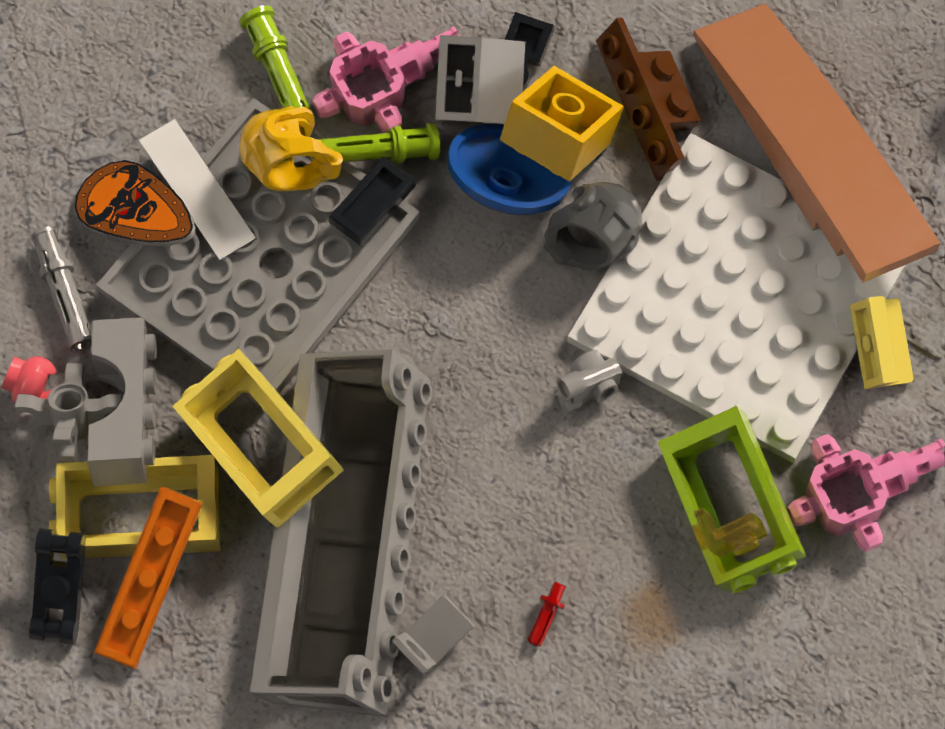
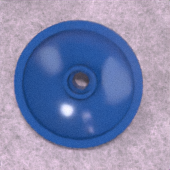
(500, 175)

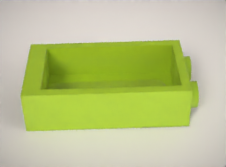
(680, 457)

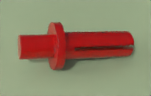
(546, 614)

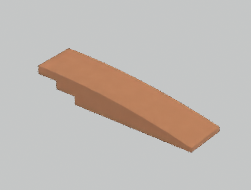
(816, 144)

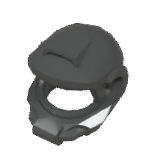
(606, 213)

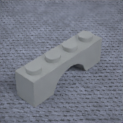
(120, 441)

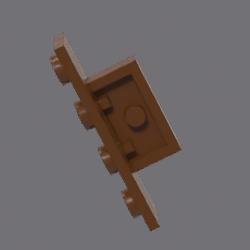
(651, 96)

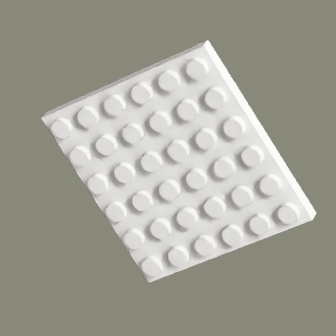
(731, 300)

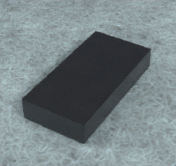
(372, 201)

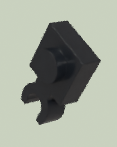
(537, 38)

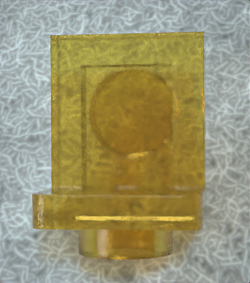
(736, 537)

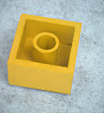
(561, 123)

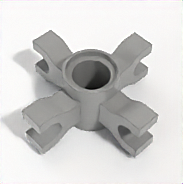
(66, 410)

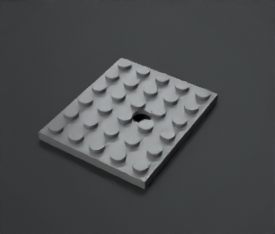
(228, 303)

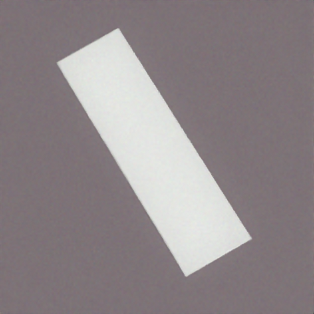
(197, 188)

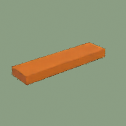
(148, 577)

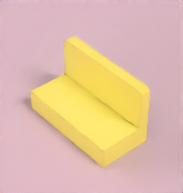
(881, 342)

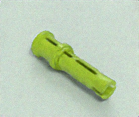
(271, 50)
(395, 144)

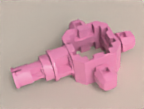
(401, 68)
(881, 478)

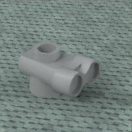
(588, 379)

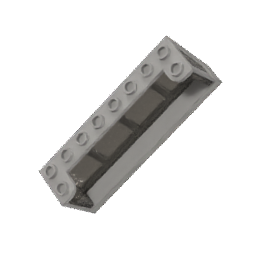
(345, 553)

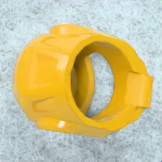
(273, 140)

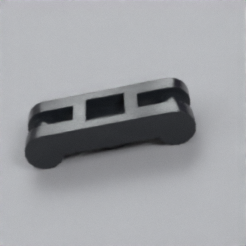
(57, 585)

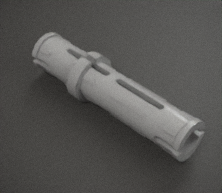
(57, 273)

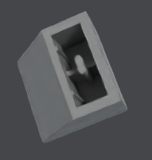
(478, 78)

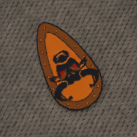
(133, 206)

